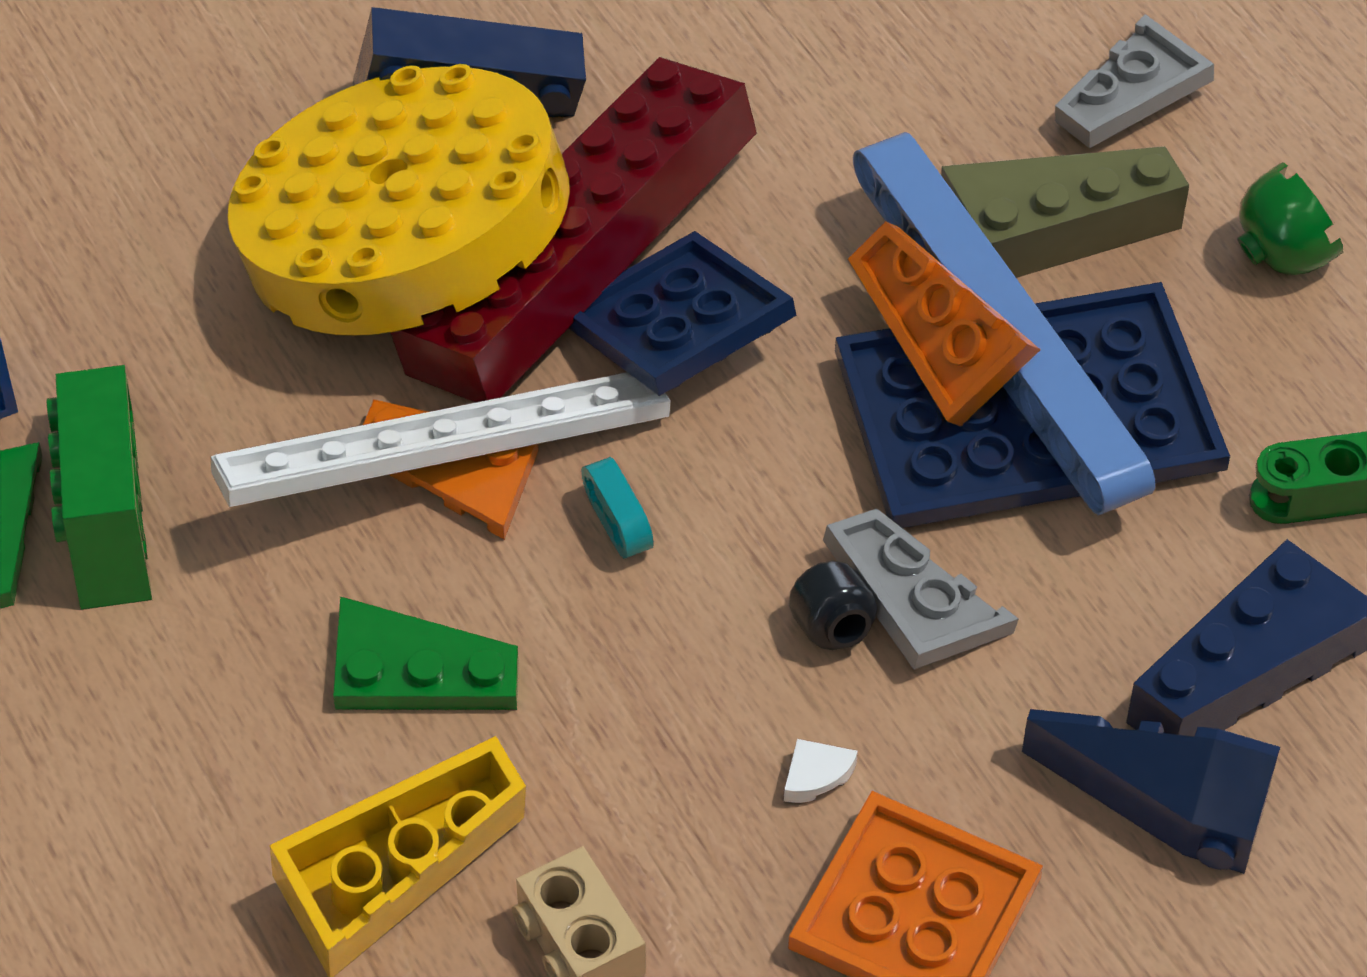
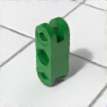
(1317, 474)

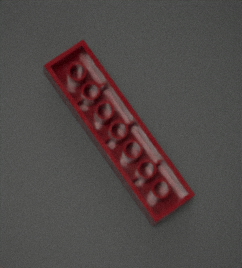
(625, 187)

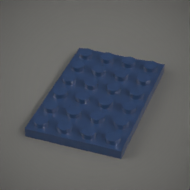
(996, 459)

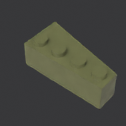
(1070, 204)

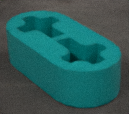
(617, 507)

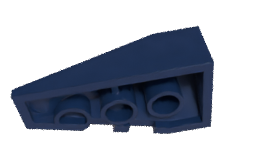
(1187, 791)

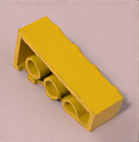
(395, 849)

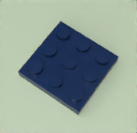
(681, 313)

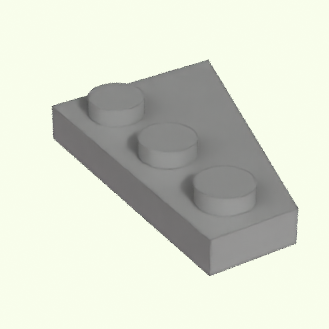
(1133, 84)
(915, 598)

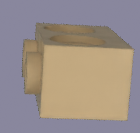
(590, 923)

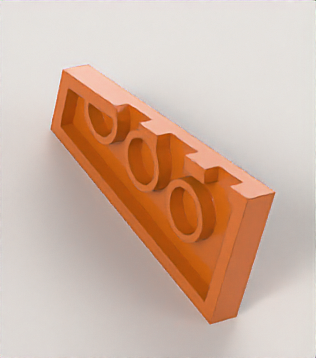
(942, 325)

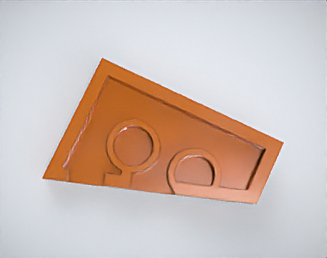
(479, 485)

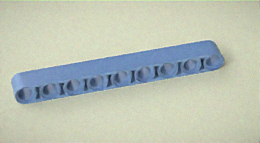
(1052, 386)

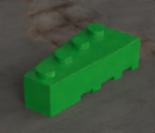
(98, 486)

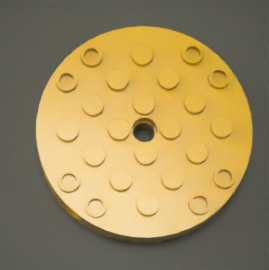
(399, 199)

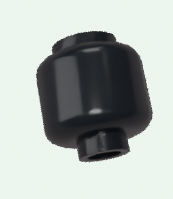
(833, 605)

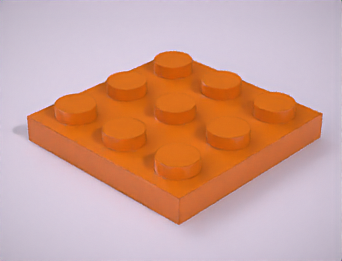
(913, 898)

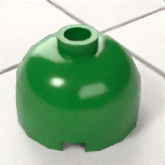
(1285, 224)

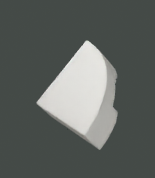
(817, 770)

